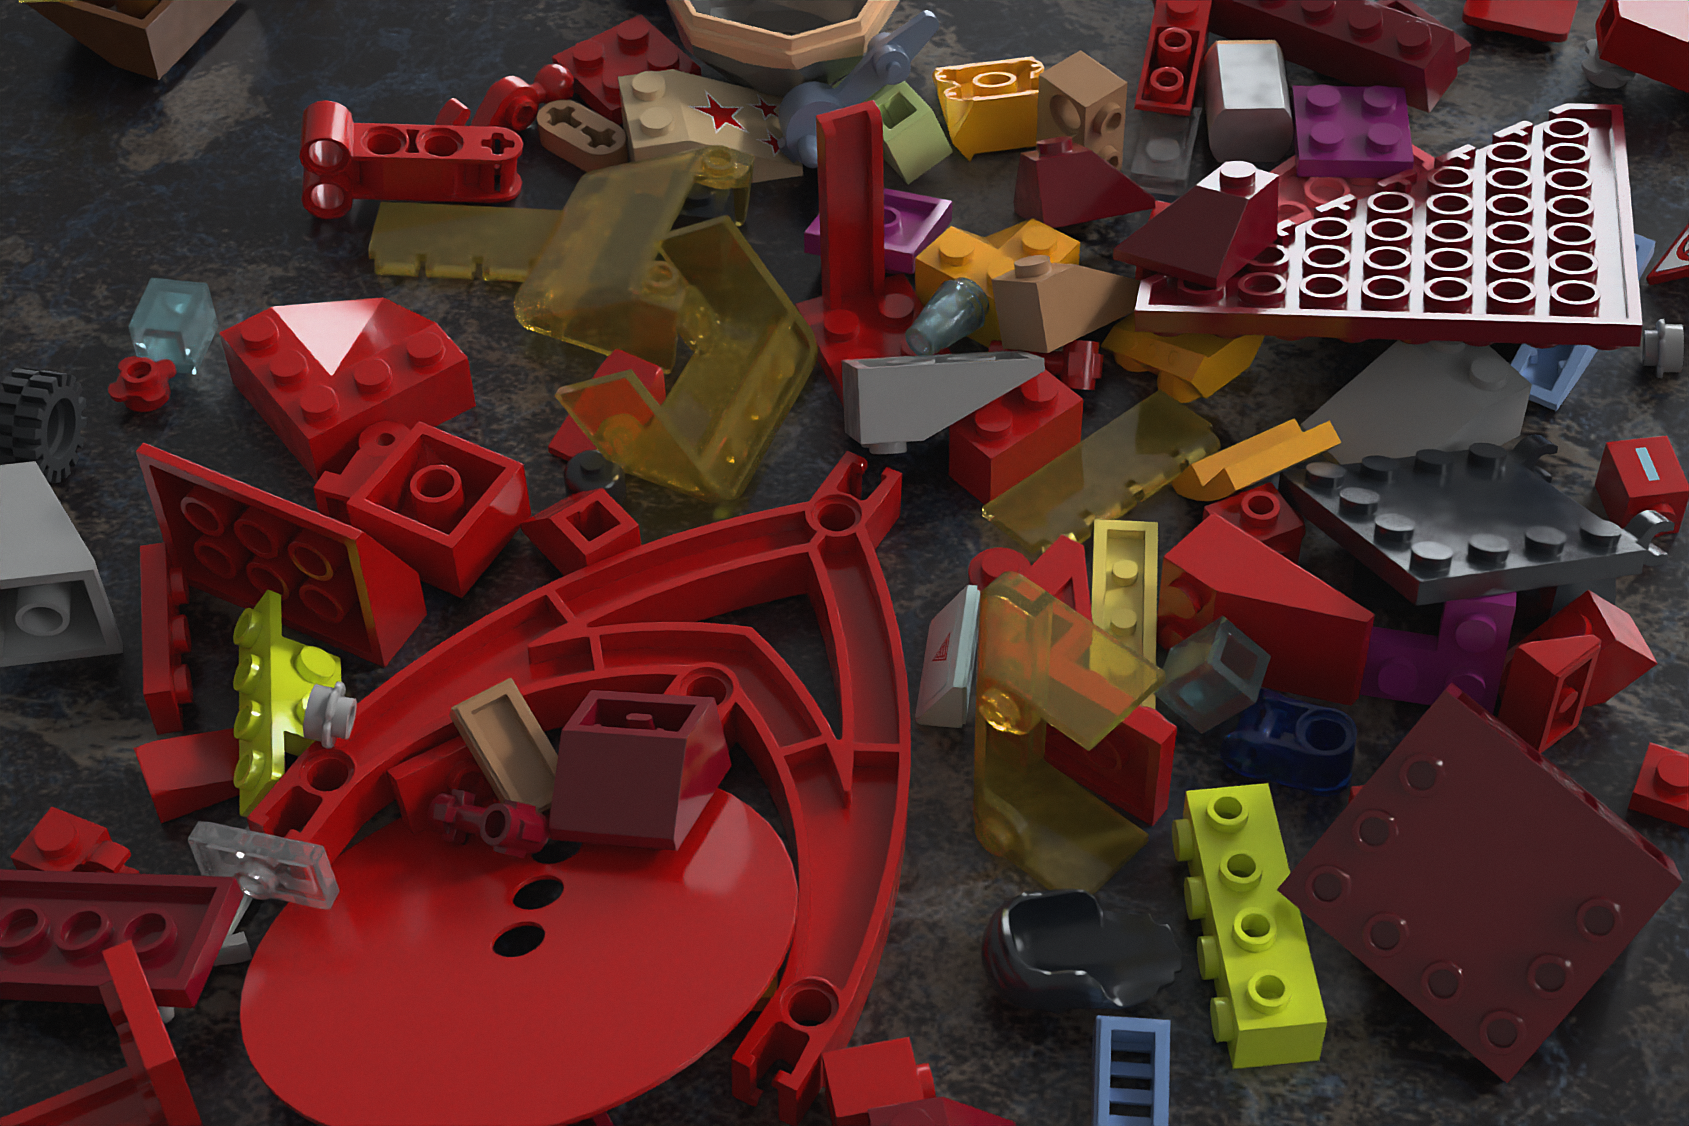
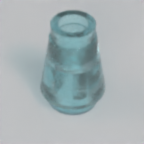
(949, 315)

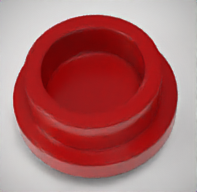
(992, 563)

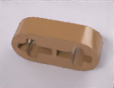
(581, 136)

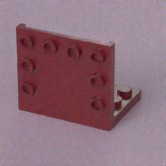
(1481, 882)

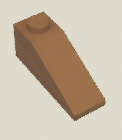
(1056, 303)

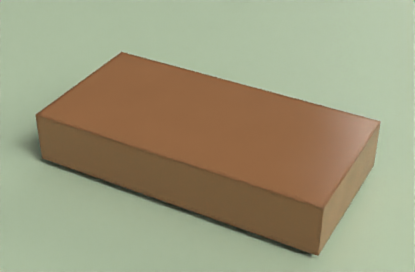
(508, 745)

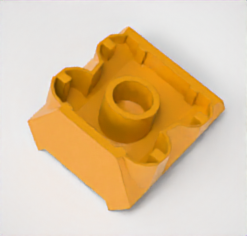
(990, 104)
(1185, 364)

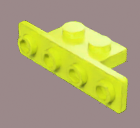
(273, 696)

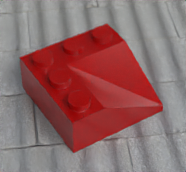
(340, 367)

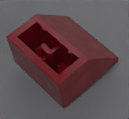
(637, 769)

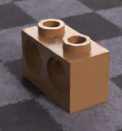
(1083, 103)

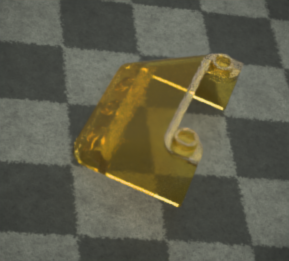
(598, 266)

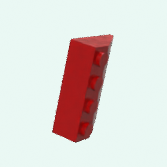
(247, 541)

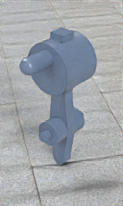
(885, 63)

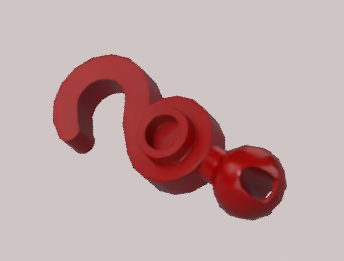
(512, 101)

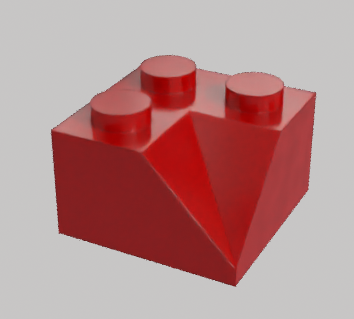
(443, 506)

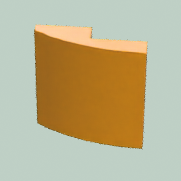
(1254, 460)

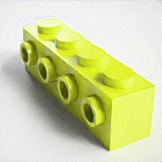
(1252, 933)

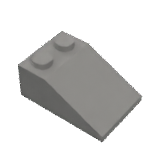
(920, 395)
(1425, 399)

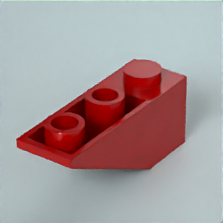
(1174, 56)

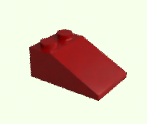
(1305, 625)

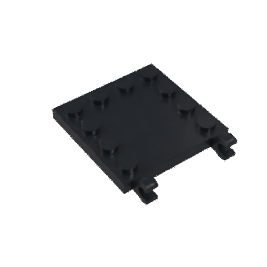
(1468, 522)

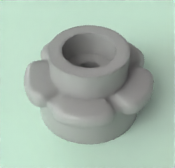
(1664, 348)
(329, 714)

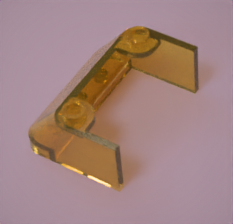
(735, 389)
(1059, 668)

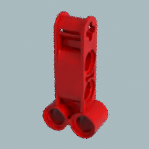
(401, 162)

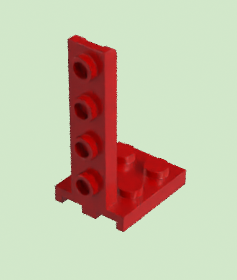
(859, 308)
(144, 1092)

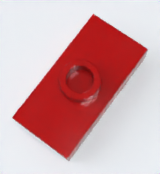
(433, 773)

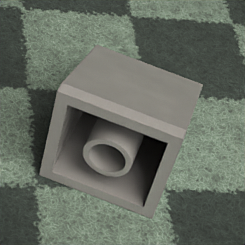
(48, 579)

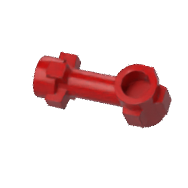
(1076, 363)

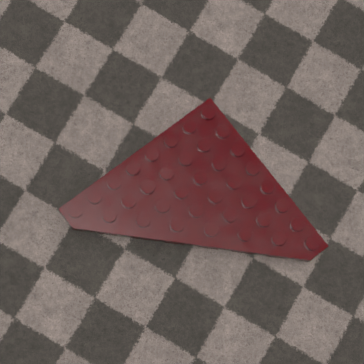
(1478, 251)

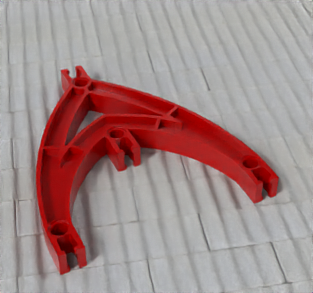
(637, 631)

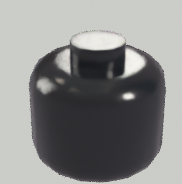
(592, 471)

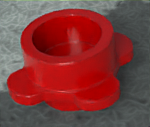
(143, 383)

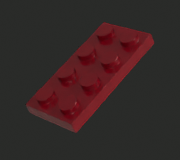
(65, 919)

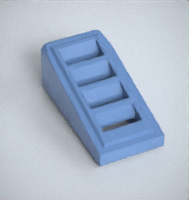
(1137, 1036)

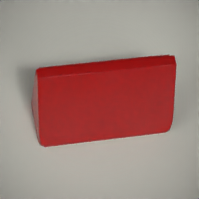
(1548, 688)

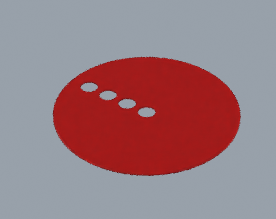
(413, 1019)

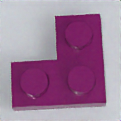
(1465, 652)

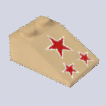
(686, 111)

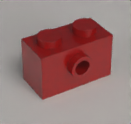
(1014, 436)

